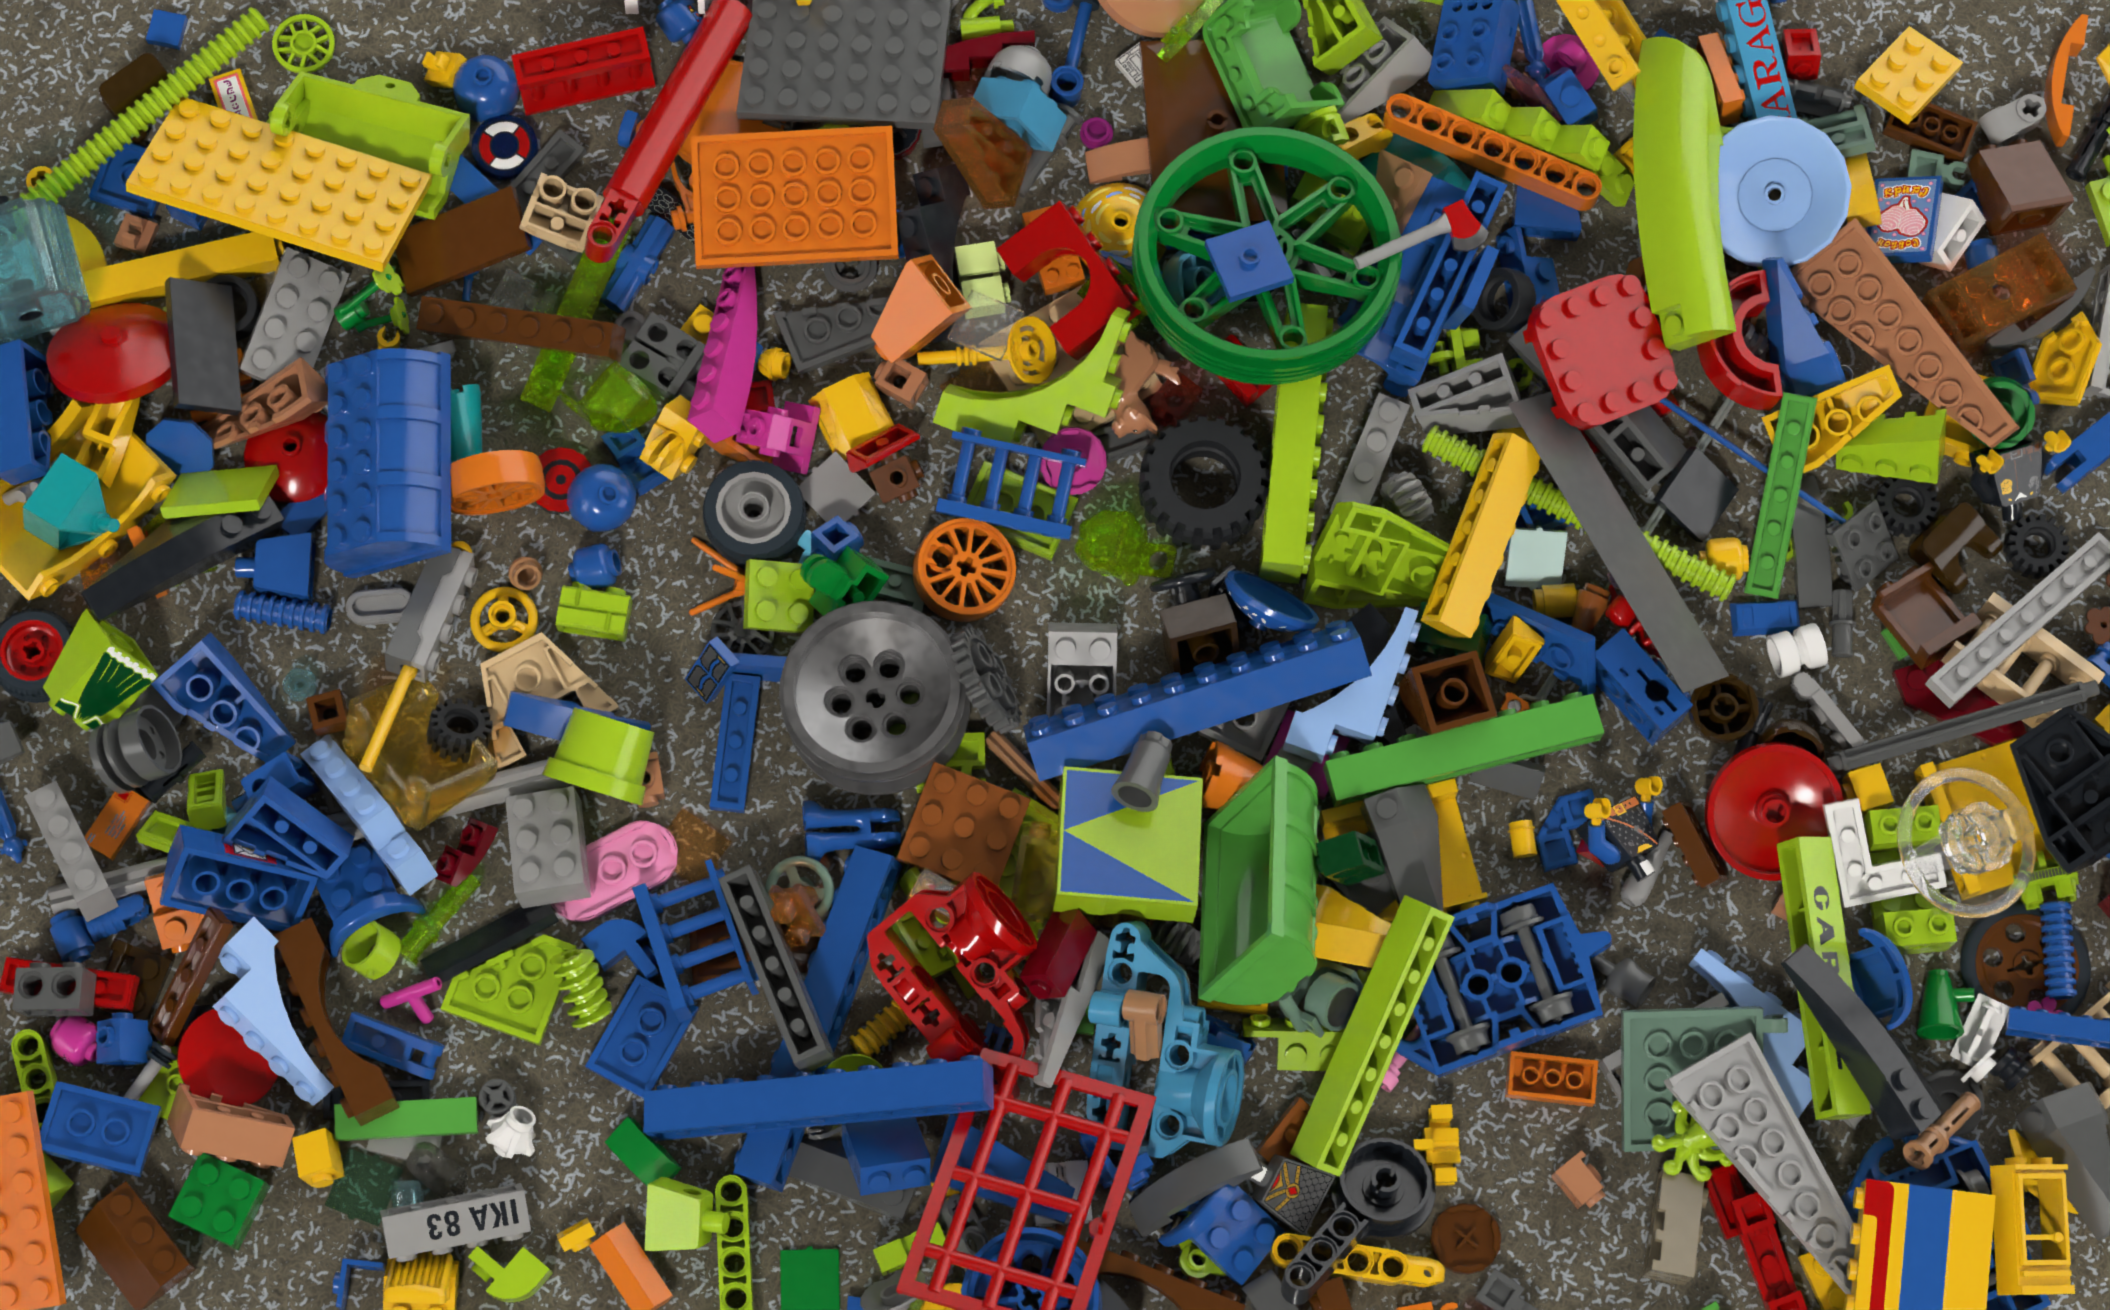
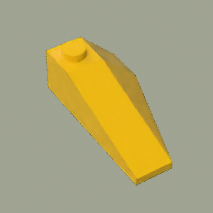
(1844, 413)
(1347, 929)

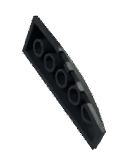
(176, 553)
(1866, 1047)

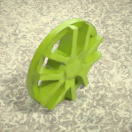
(303, 43)

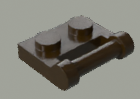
(152, 972)

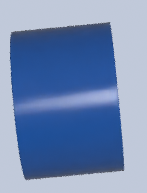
(1032, 1243)

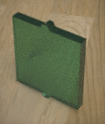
(364, 1187)

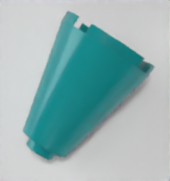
(466, 422)

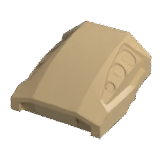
(560, 212)

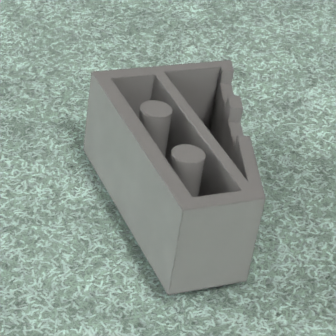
(1469, 398)

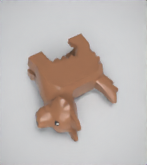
(1135, 370)

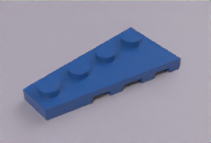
(1005, 1165)

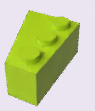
(1339, 32)
(1898, 448)

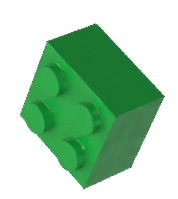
(219, 1201)

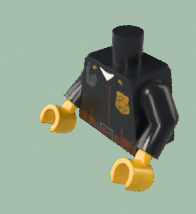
(2014, 473)

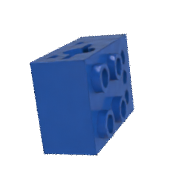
(1474, 44)
(1640, 687)

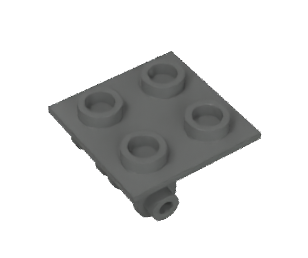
(1862, 545)

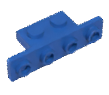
(1538, 269)

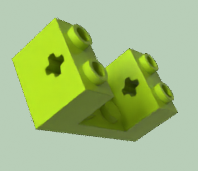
(1909, 919)

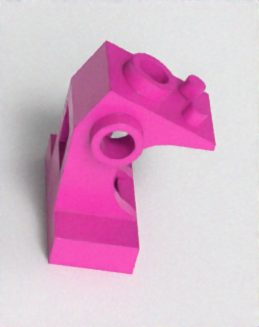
(774, 430)

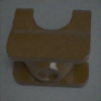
(130, 84)
(1944, 540)

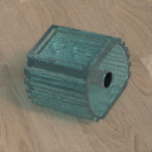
(38, 270)

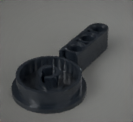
(1365, 1210)

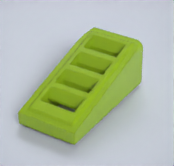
(207, 805)

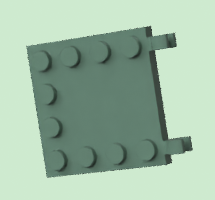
(1662, 1044)

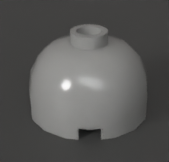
(1021, 63)

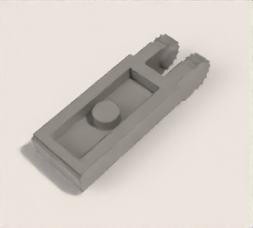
(1826, 711)

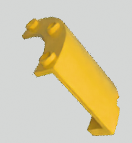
(139, 484)

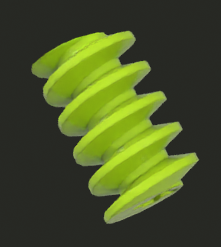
(584, 986)

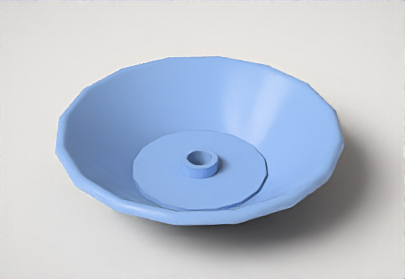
(1812, 184)

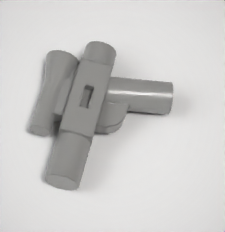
(23, 491)

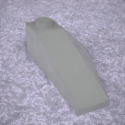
(1382, 71)

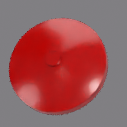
(111, 354)
(1764, 800)

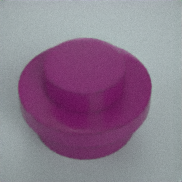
(1096, 133)

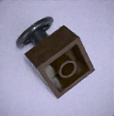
(1195, 627)

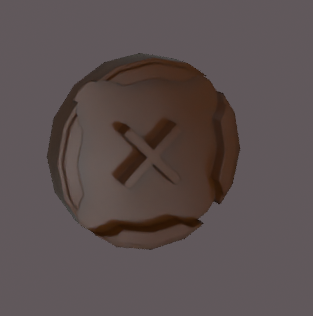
(1465, 1239)

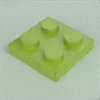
(776, 597)

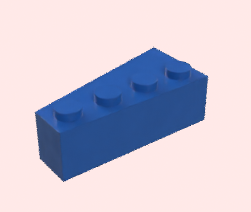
(24, 413)

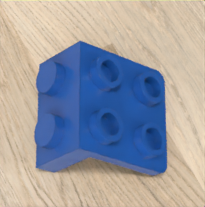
(1140, 1173)

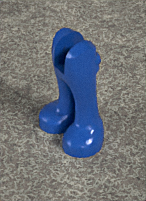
(820, 843)

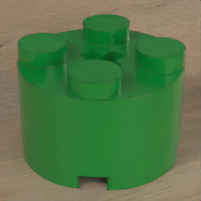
(2018, 405)

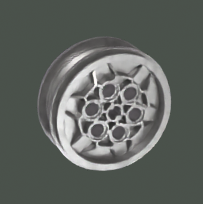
(869, 640)

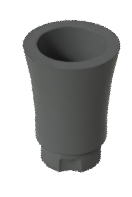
(1144, 772)

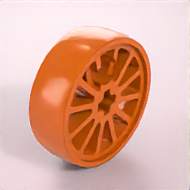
(495, 482)
(957, 557)

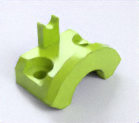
(1324, 124)

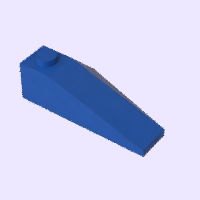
(222, 697)

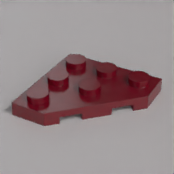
(1919, 697)

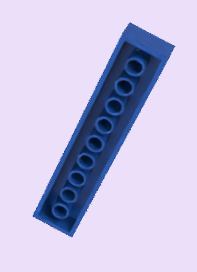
(1198, 698)

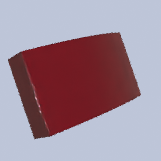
(459, 863)

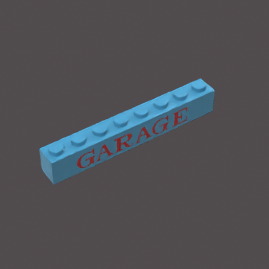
(1756, 58)

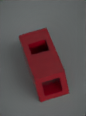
(1058, 954)

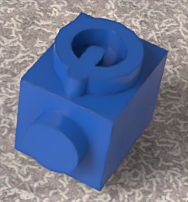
(834, 537)
(122, 1040)

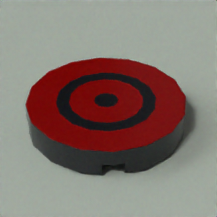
(559, 469)

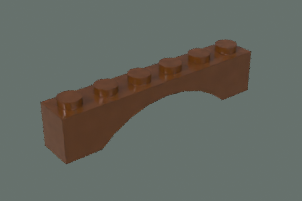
(521, 327)
(308, 961)
(1184, 1294)

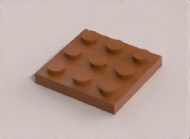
(962, 826)

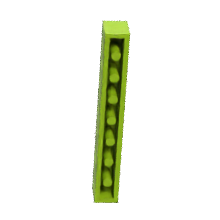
(1372, 1036)

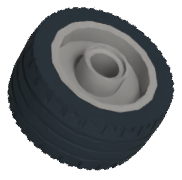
(748, 490)

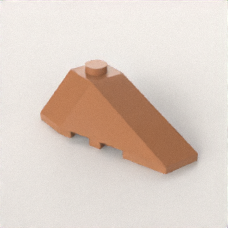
(276, 403)

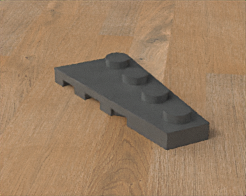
(828, 333)

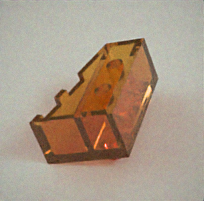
(984, 151)

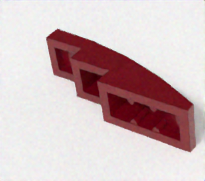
(980, 52)

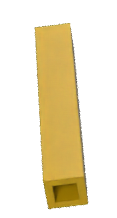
(146, 277)

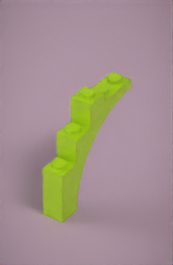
(1539, 129)
(1046, 405)

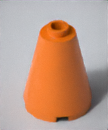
(1224, 773)

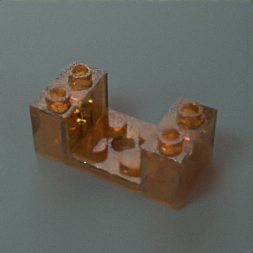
(1973, 313)

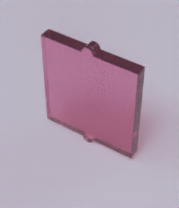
(1530, 91)

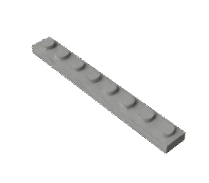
(2021, 621)

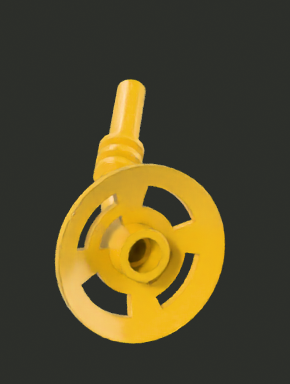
(1015, 353)

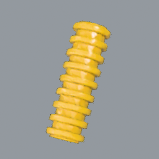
(881, 1029)

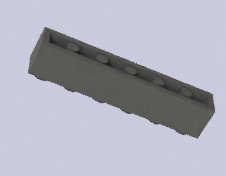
(777, 970)

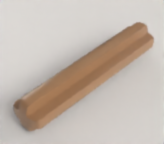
(1023, 769)

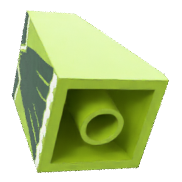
(97, 673)

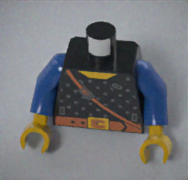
(1623, 832)

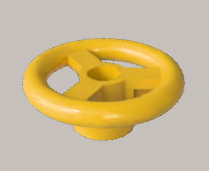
(500, 607)

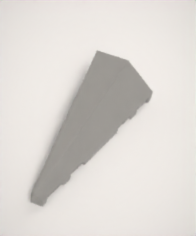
(1060, 1017)

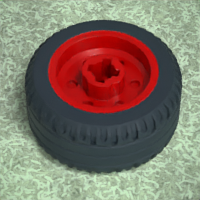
(26, 636)

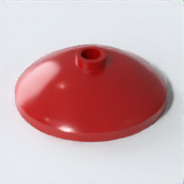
(300, 471)

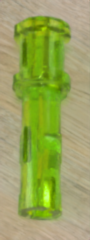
(426, 929)

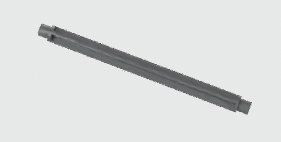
(1963, 726)

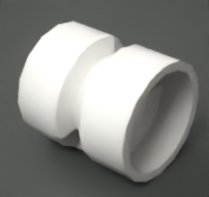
(1802, 648)

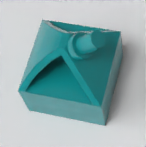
(67, 506)

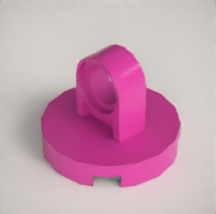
(1571, 53)

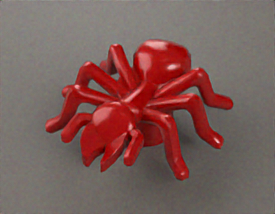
(1624, 617)

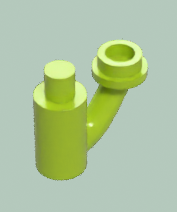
(974, 26)

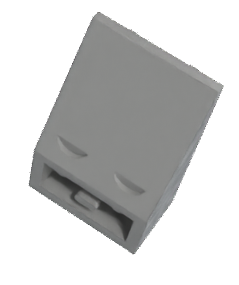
(1080, 663)

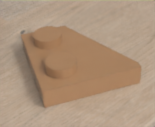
(1402, 185)

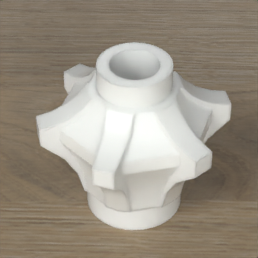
(512, 1132)

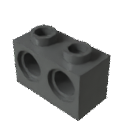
(53, 996)

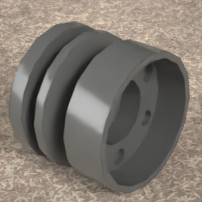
(135, 749)

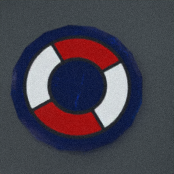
(504, 146)

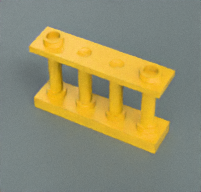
(1608, 36)

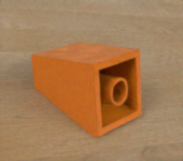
(917, 310)

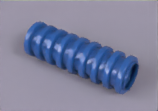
(282, 612)
(2058, 950)

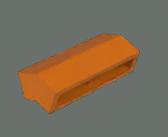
(630, 1269)

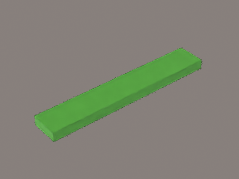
(1781, 495)

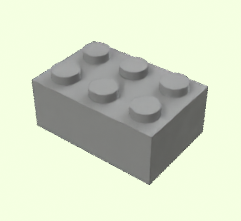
(548, 847)

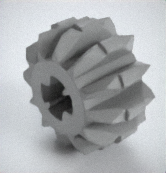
(1407, 498)

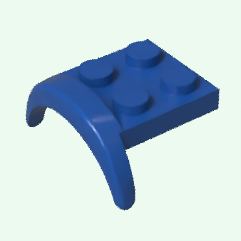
(360, 894)
(1882, 978)
(1228, 1231)

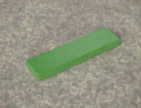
(413, 1119)

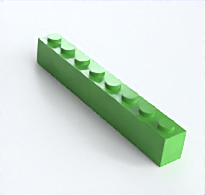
(1463, 749)

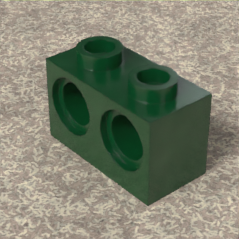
(1349, 858)

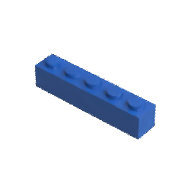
(2058, 1027)

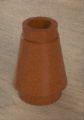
(1589, 607)

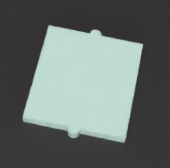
(1535, 557)

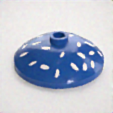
(1269, 604)

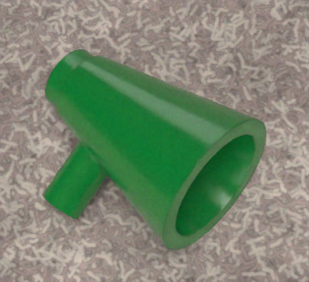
(1939, 1010)

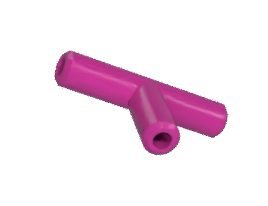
(413, 995)

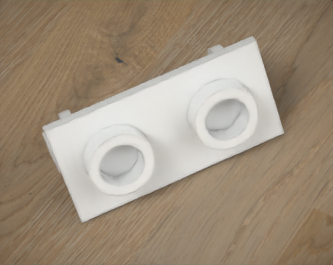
(1980, 1030)

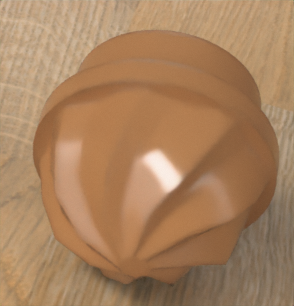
(525, 573)

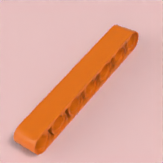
(1501, 165)

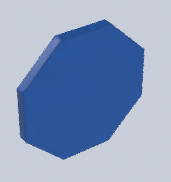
(181, 445)

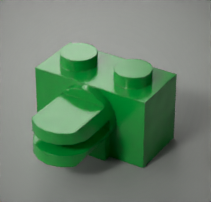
(842, 582)

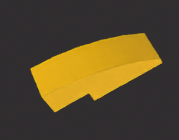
(1863, 196)
(107, 438)

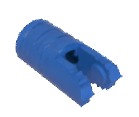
(130, 911)

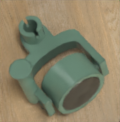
(1329, 999)

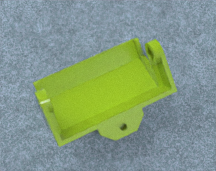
(381, 120)

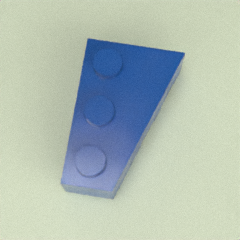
(290, 830)

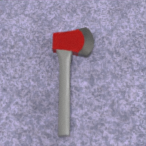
(1457, 220)

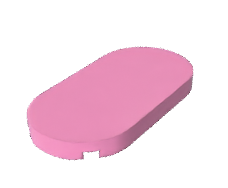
(619, 864)

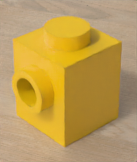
(1869, 786)
(318, 1158)

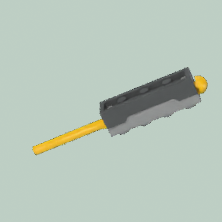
(422, 631)

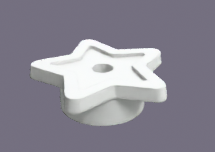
(1981, 1068)

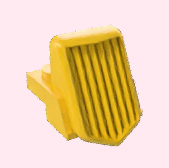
(421, 1283)

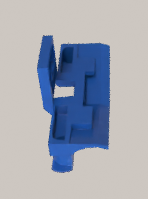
(1415, 267)

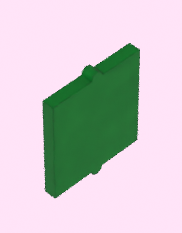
(809, 1279)

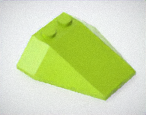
(1372, 559)

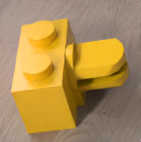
(673, 441)

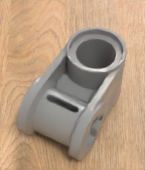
(2009, 122)

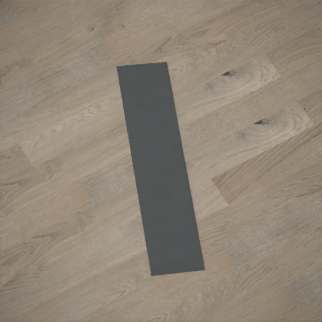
(1620, 544)

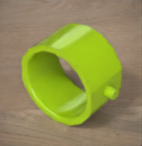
(382, 956)

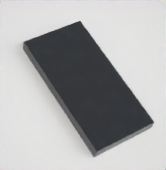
(203, 346)

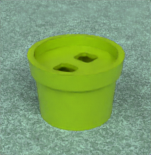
(602, 756)

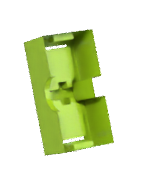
(894, 1254)

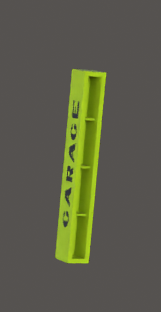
(1817, 920)

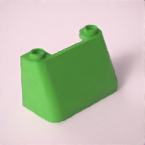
(1262, 64)

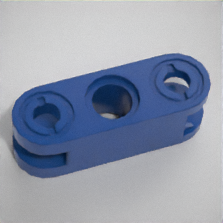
(2084, 454)

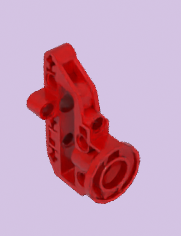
(980, 930)

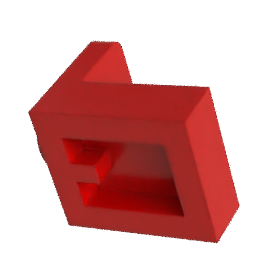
(1801, 53)

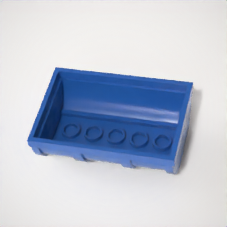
(388, 460)

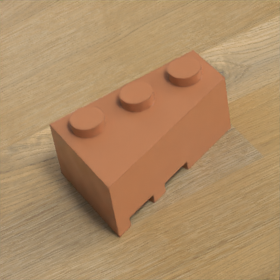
(229, 1130)

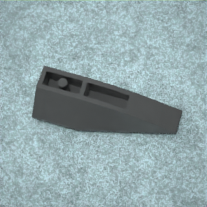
(1634, 444)

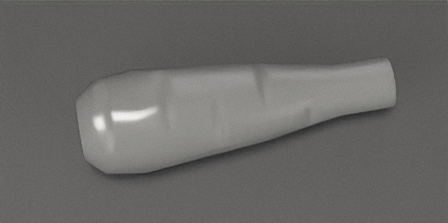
(1635, 892)

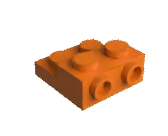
(173, 925)

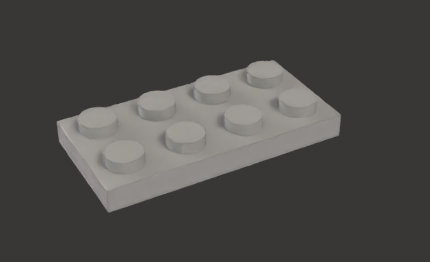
(293, 315)

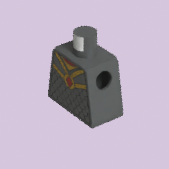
(1291, 1191)

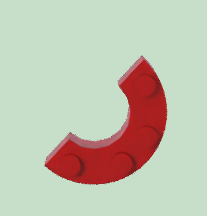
(1728, 359)

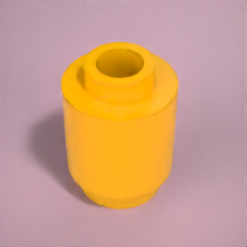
(1555, 600)

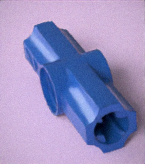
(637, 264)

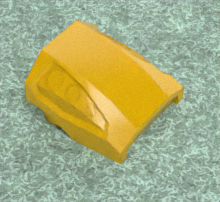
(850, 413)

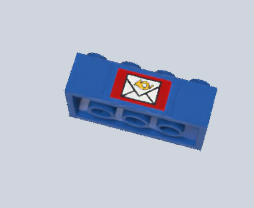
(231, 878)

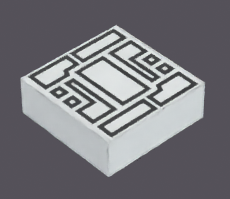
(1130, 65)

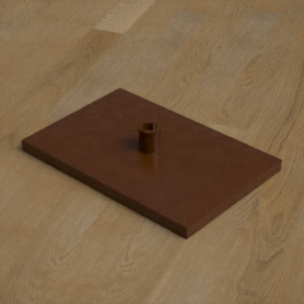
(1185, 106)

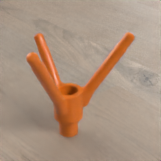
(732, 571)

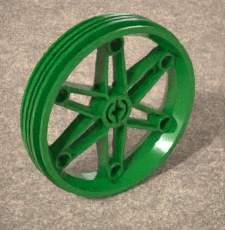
(1248, 149)

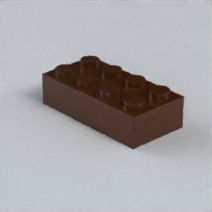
(1934, 132)
(1694, 845)

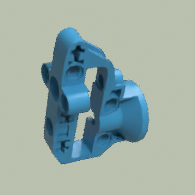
(1199, 1093)

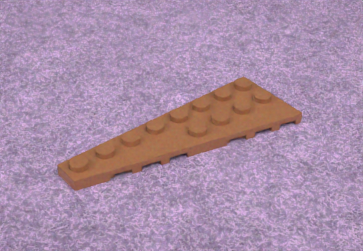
(1875, 308)

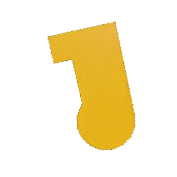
(1366, 136)

